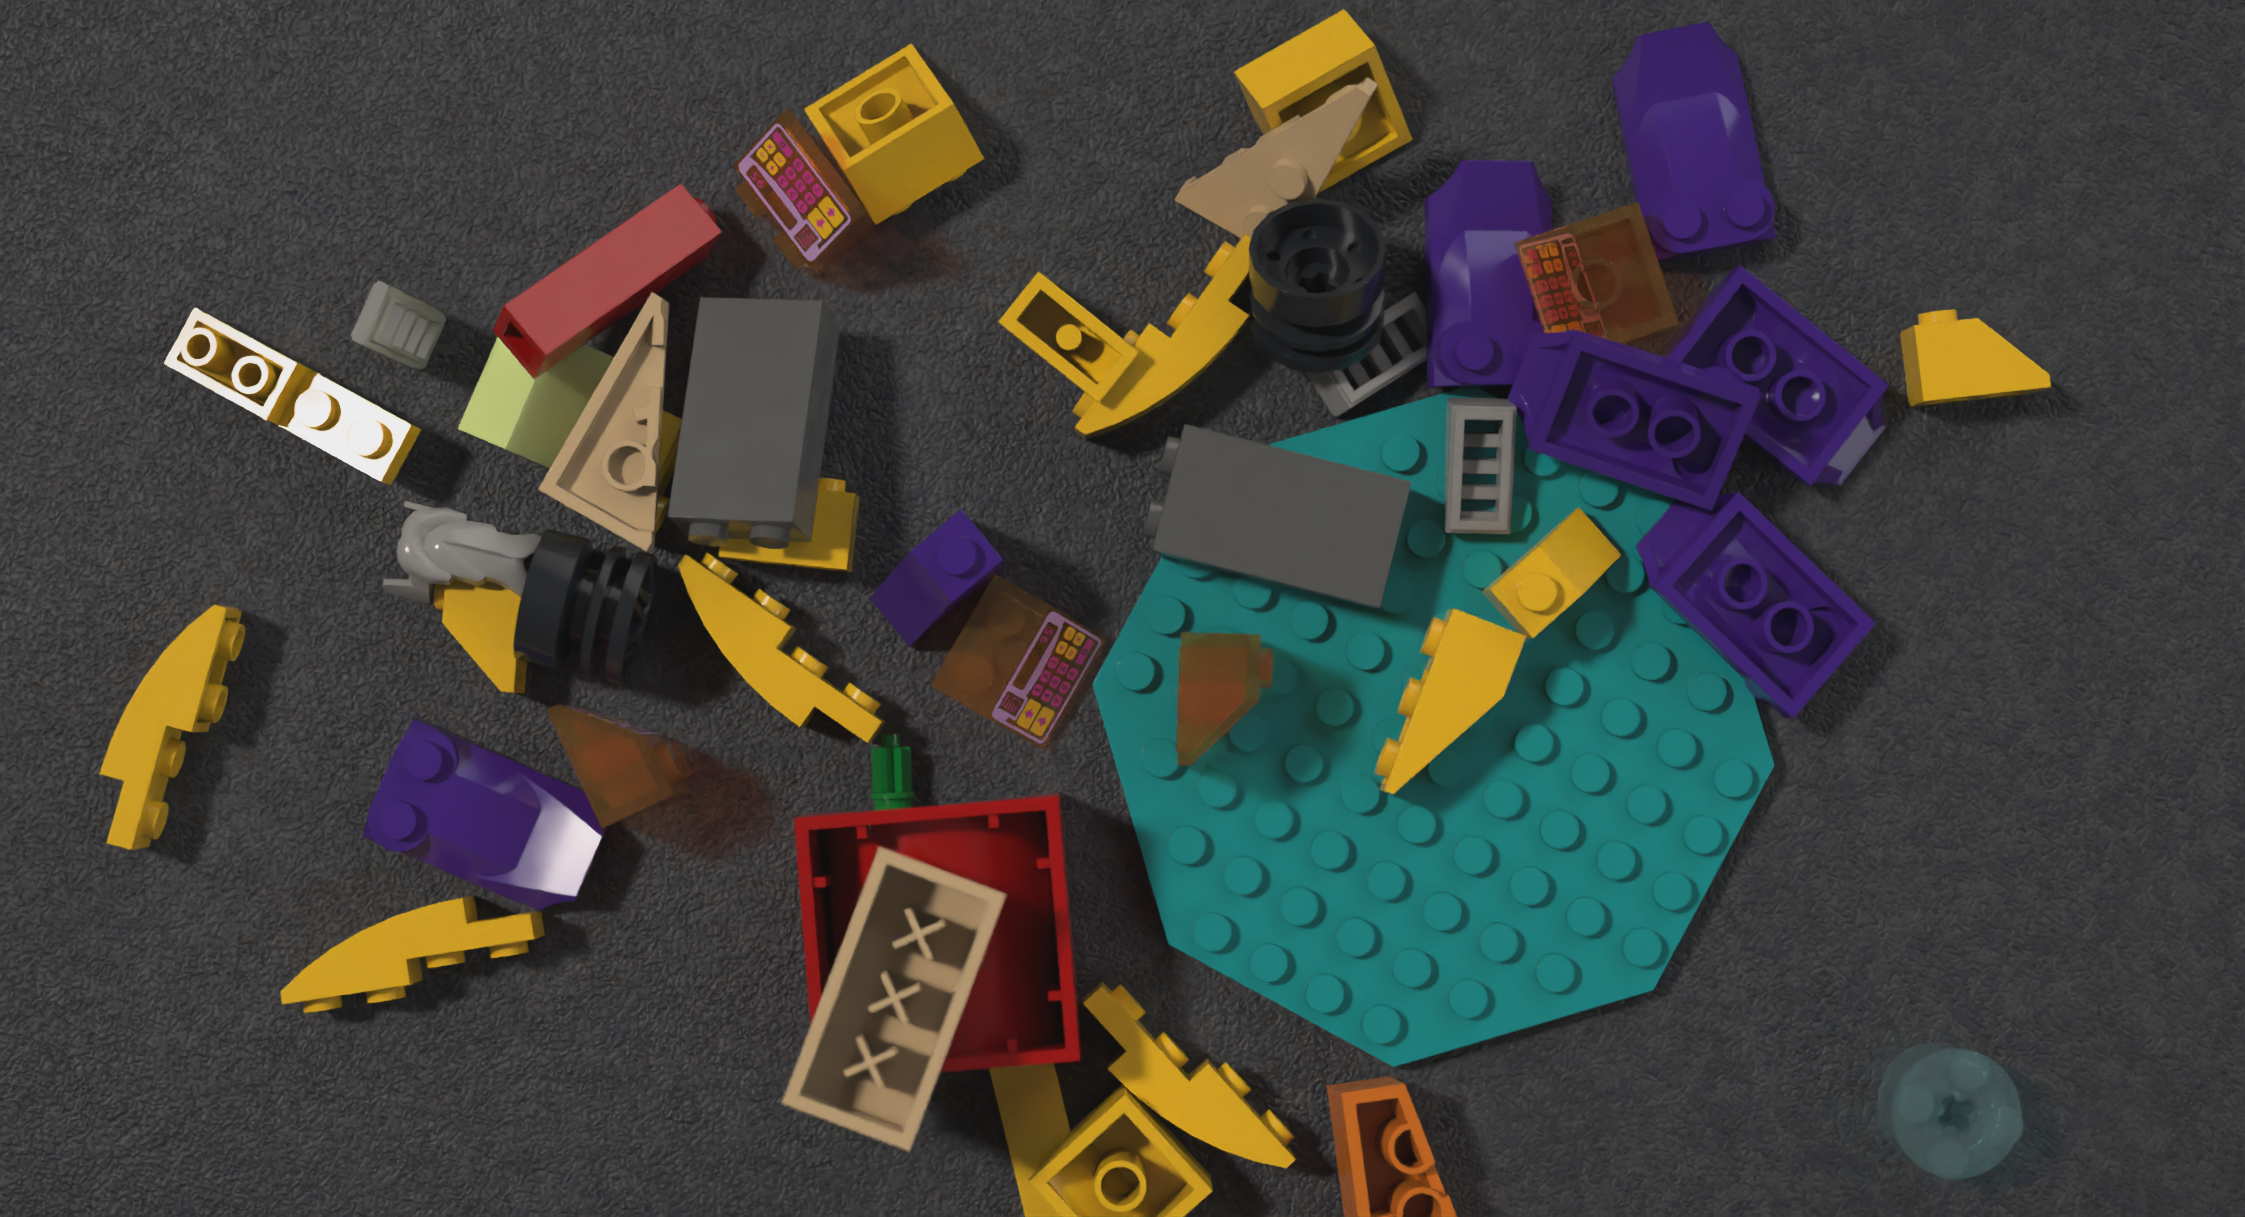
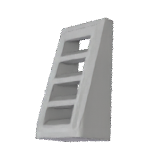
(398, 326)
(1336, 389)
(1455, 464)

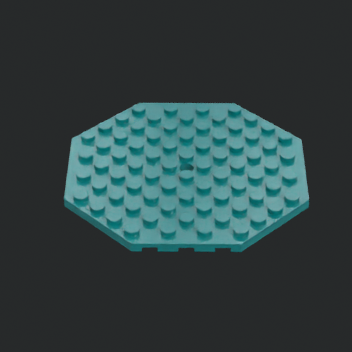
(1519, 866)

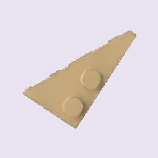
(1281, 166)
(614, 449)

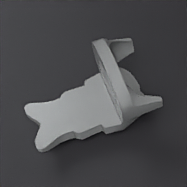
(446, 546)

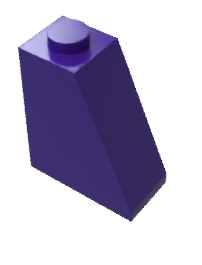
(937, 578)

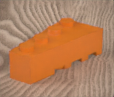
(1383, 1152)

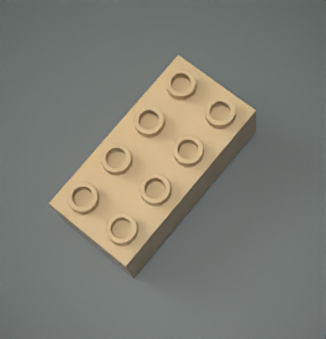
(894, 998)

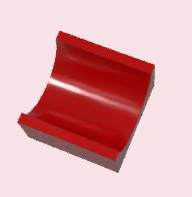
(1026, 984)

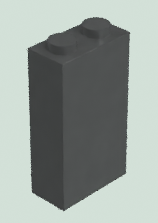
(754, 421)
(1277, 516)

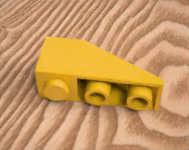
(1460, 683)

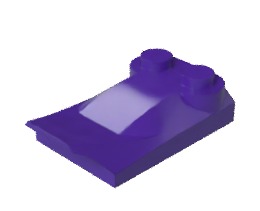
(1691, 144)
(1474, 280)
(1815, 397)
(1632, 413)
(1752, 598)
(484, 818)

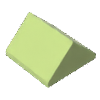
(529, 413)

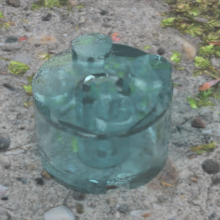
(1983, 1122)

